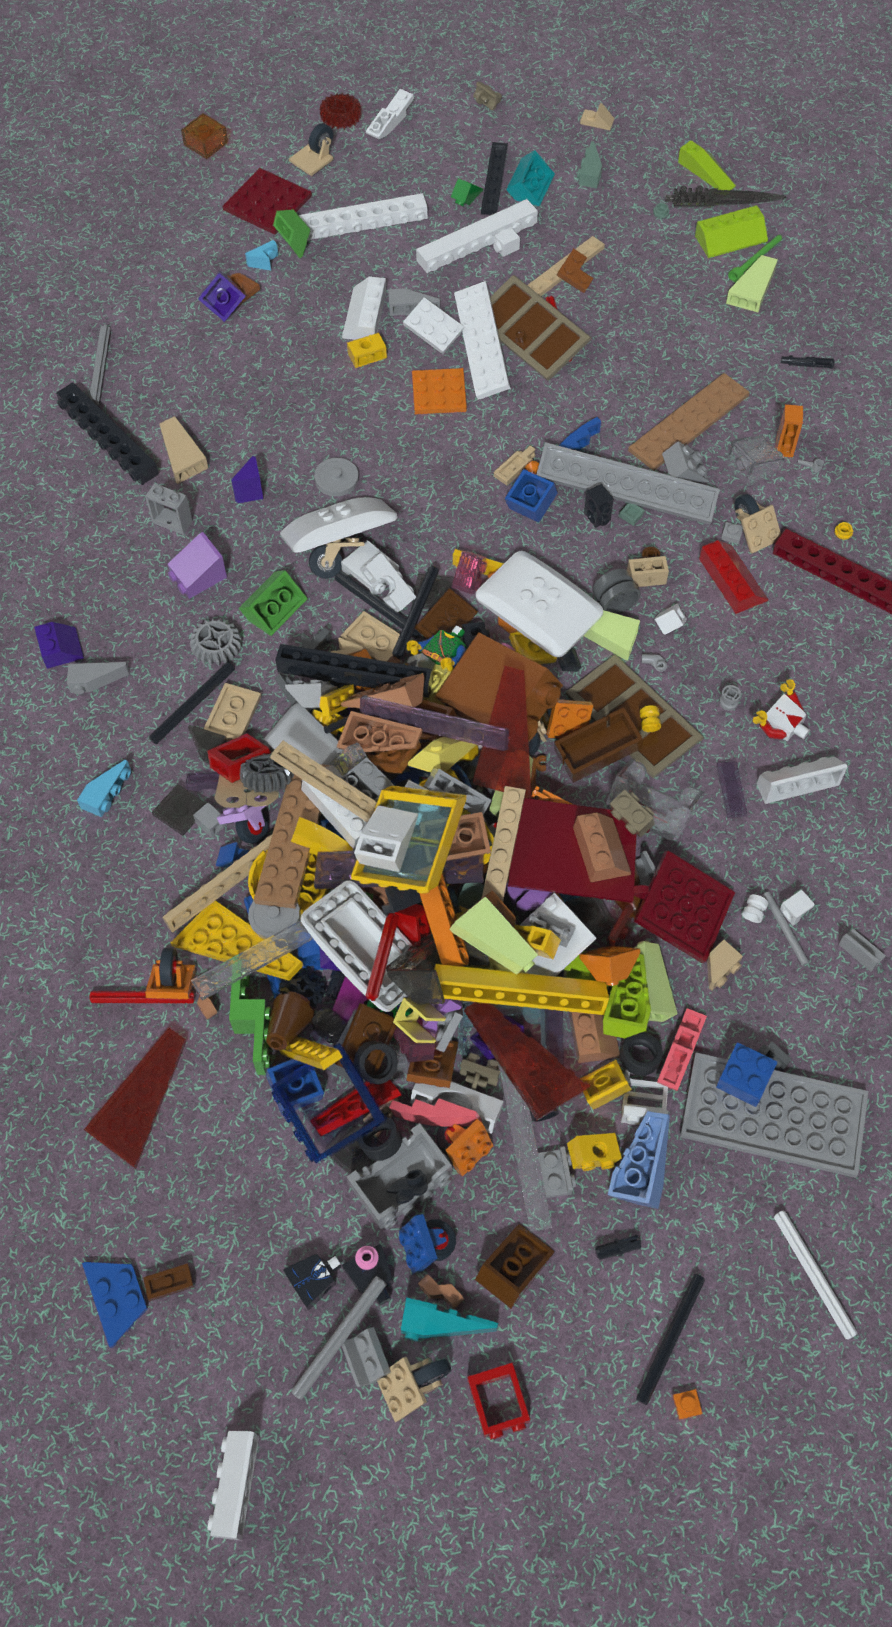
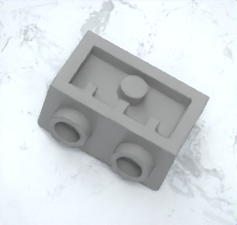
(446, 1028)
(556, 1172)
(366, 1358)

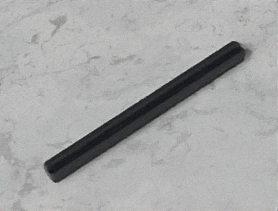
(373, 601)
(415, 612)
(191, 703)
(670, 1339)

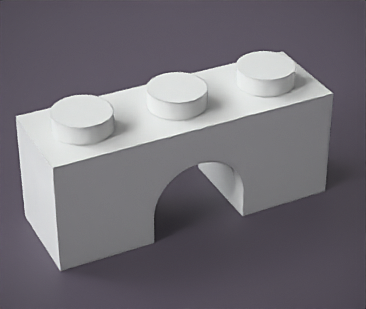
(399, 593)

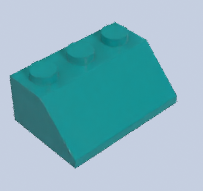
(530, 179)

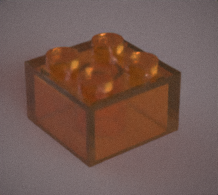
(204, 136)

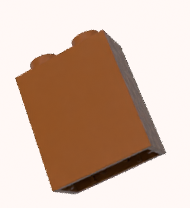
(477, 676)

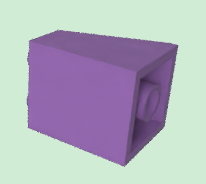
(197, 566)

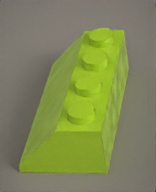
(731, 231)

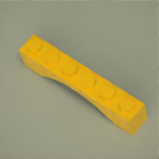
(541, 940)

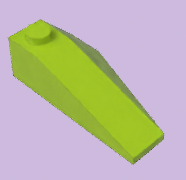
(704, 166)
(628, 1004)

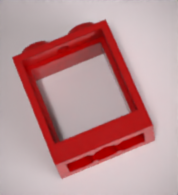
(221, 756)
(490, 1376)

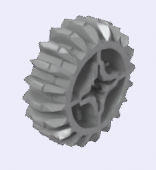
(208, 650)

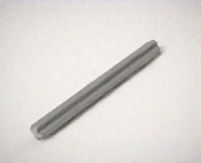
(99, 365)
(338, 1338)

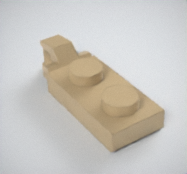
(514, 465)

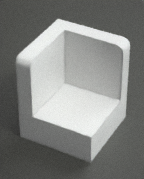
(670, 619)
(796, 906)

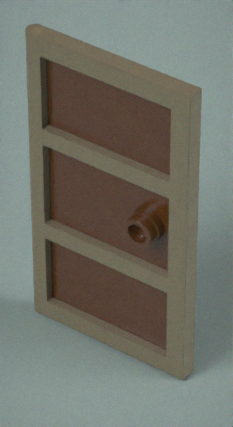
(535, 328)
(618, 686)

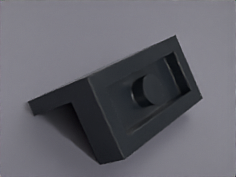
(400, 899)

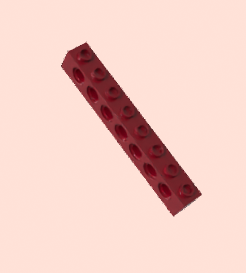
(835, 569)

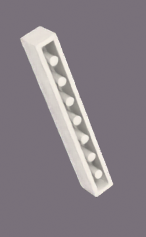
(475, 236)

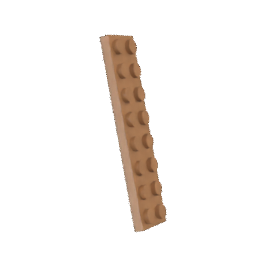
(689, 420)
(285, 860)

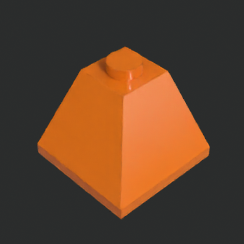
(610, 963)

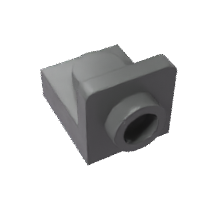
(775, 1053)

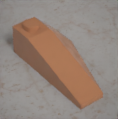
(406, 692)
(378, 734)

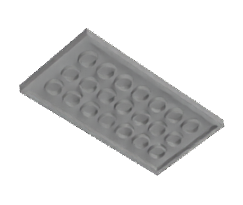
(794, 1121)

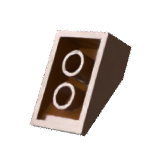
(514, 1265)

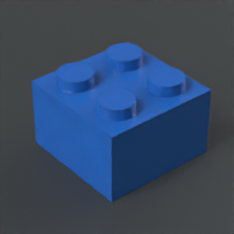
(531, 495)
(746, 1074)
(302, 1092)

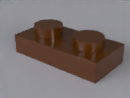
(168, 1282)

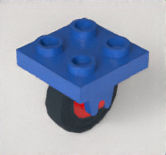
(426, 1242)

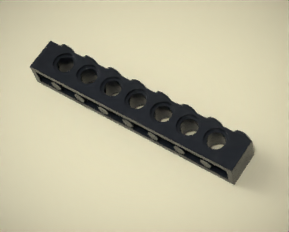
(107, 433)
(346, 668)

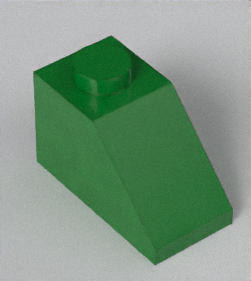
(465, 192)

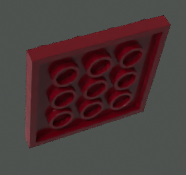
(264, 196)
(684, 907)

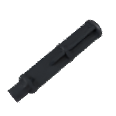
(808, 361)

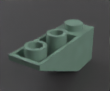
(591, 168)

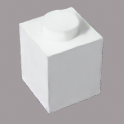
(506, 242)

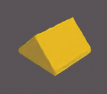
(605, 1084)

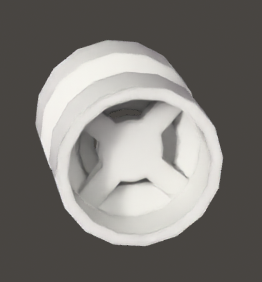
(755, 908)

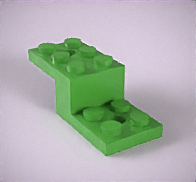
(251, 1017)

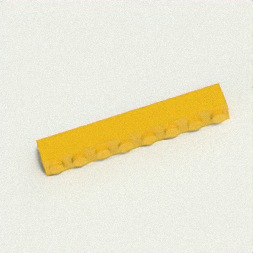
(522, 989)

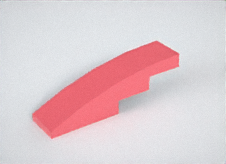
(681, 1049)
(442, 1114)

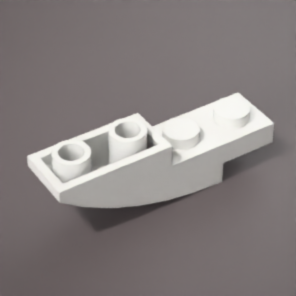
(391, 116)

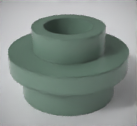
(661, 210)

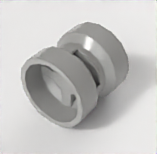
(730, 697)

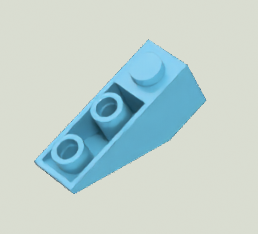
(100, 792)

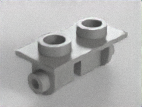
(560, 929)

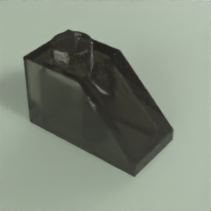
(205, 740)

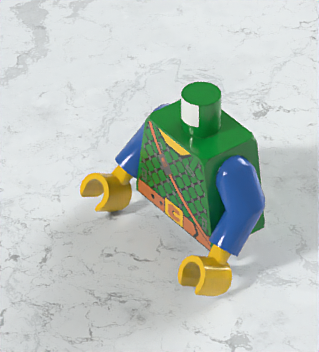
(442, 648)

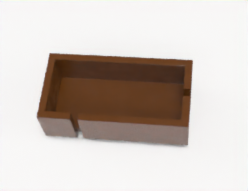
(598, 745)

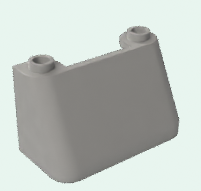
(305, 734)

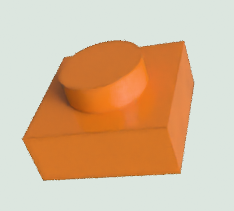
(687, 1404)

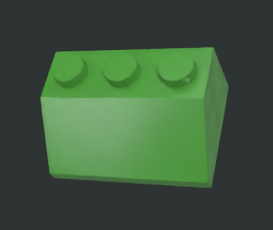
(273, 602)

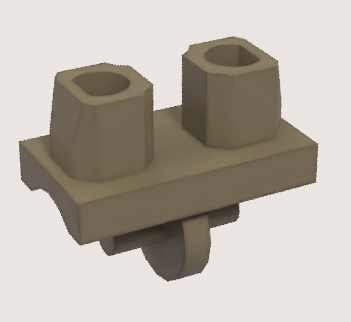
(486, 96)
(479, 1074)

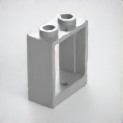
(161, 516)

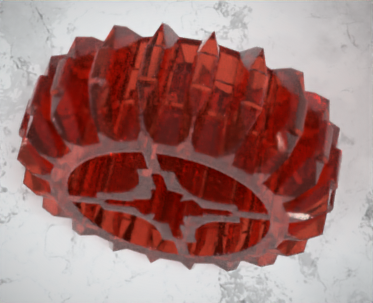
(340, 111)

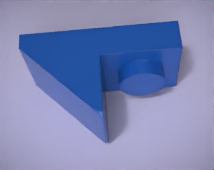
(229, 854)

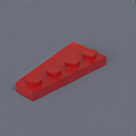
(352, 1107)

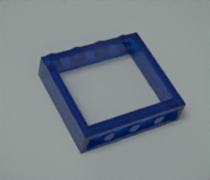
(301, 1132)

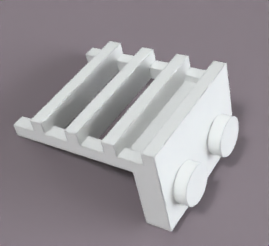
(634, 1114)

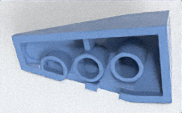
(642, 1169)

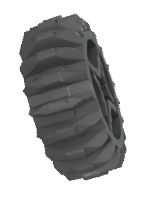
(264, 774)

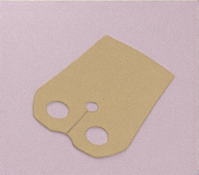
(236, 789)

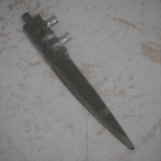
(718, 197)

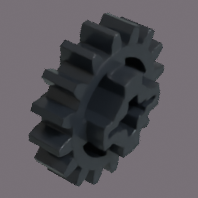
(311, 987)

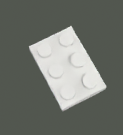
(433, 325)

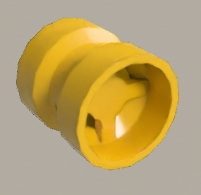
(650, 718)

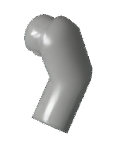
(655, 660)

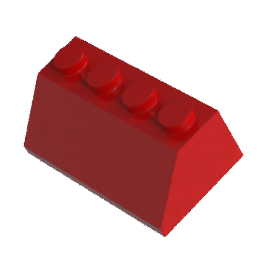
(731, 576)

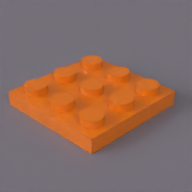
(439, 391)

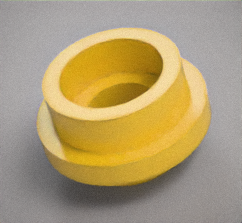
(843, 526)

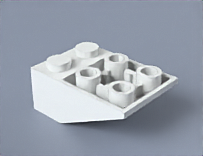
(386, 838)

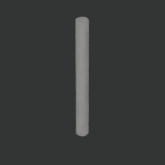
(786, 929)

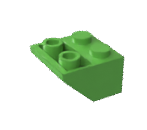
(292, 230)

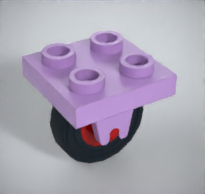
(249, 821)

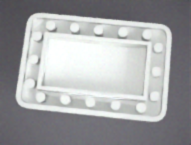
(336, 523)
(539, 603)
(349, 932)

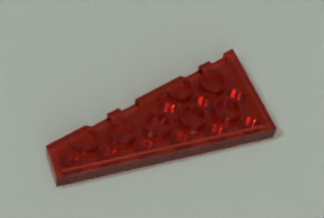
(509, 711)
(529, 1066)
(131, 1111)

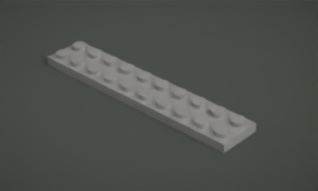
(628, 483)

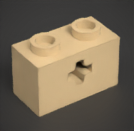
(648, 571)

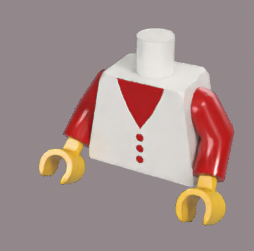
(784, 716)

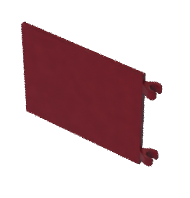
(550, 857)

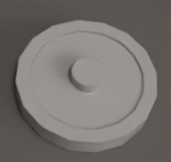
(336, 477)
(270, 920)

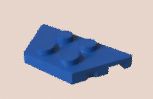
(115, 1296)

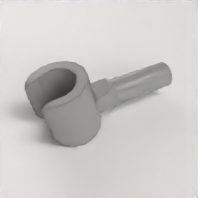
(816, 466)

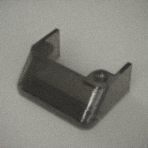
(416, 974)

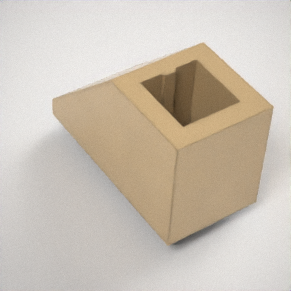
(721, 963)

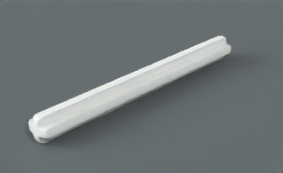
(815, 1275)

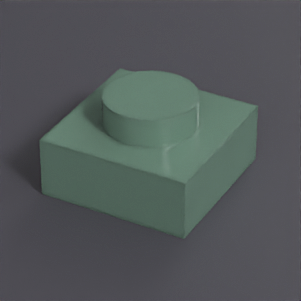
(631, 513)

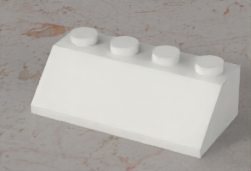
(365, 308)
(801, 779)
(342, 819)
(234, 1485)

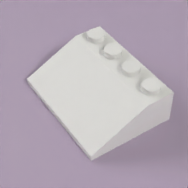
(579, 941)

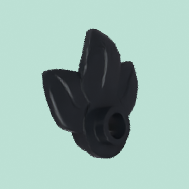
(411, 1186)

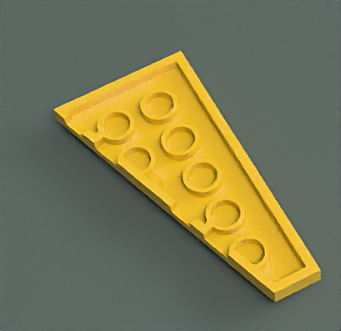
(223, 935)

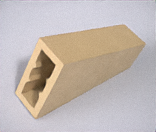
(182, 451)

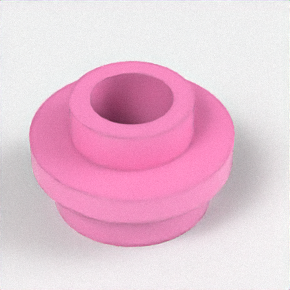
(366, 1265)

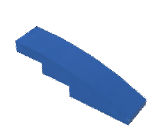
(581, 436)

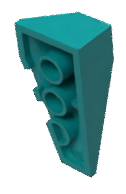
(426, 1321)

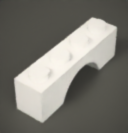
(486, 1106)

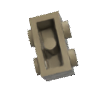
(637, 818)

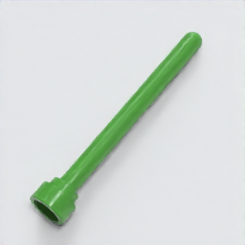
(737, 272)

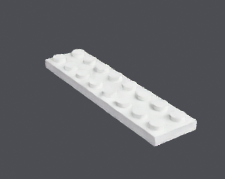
(482, 340)

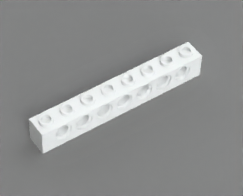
(365, 216)

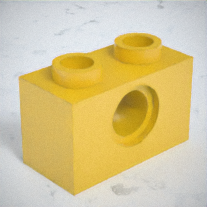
(366, 350)
(583, 1148)

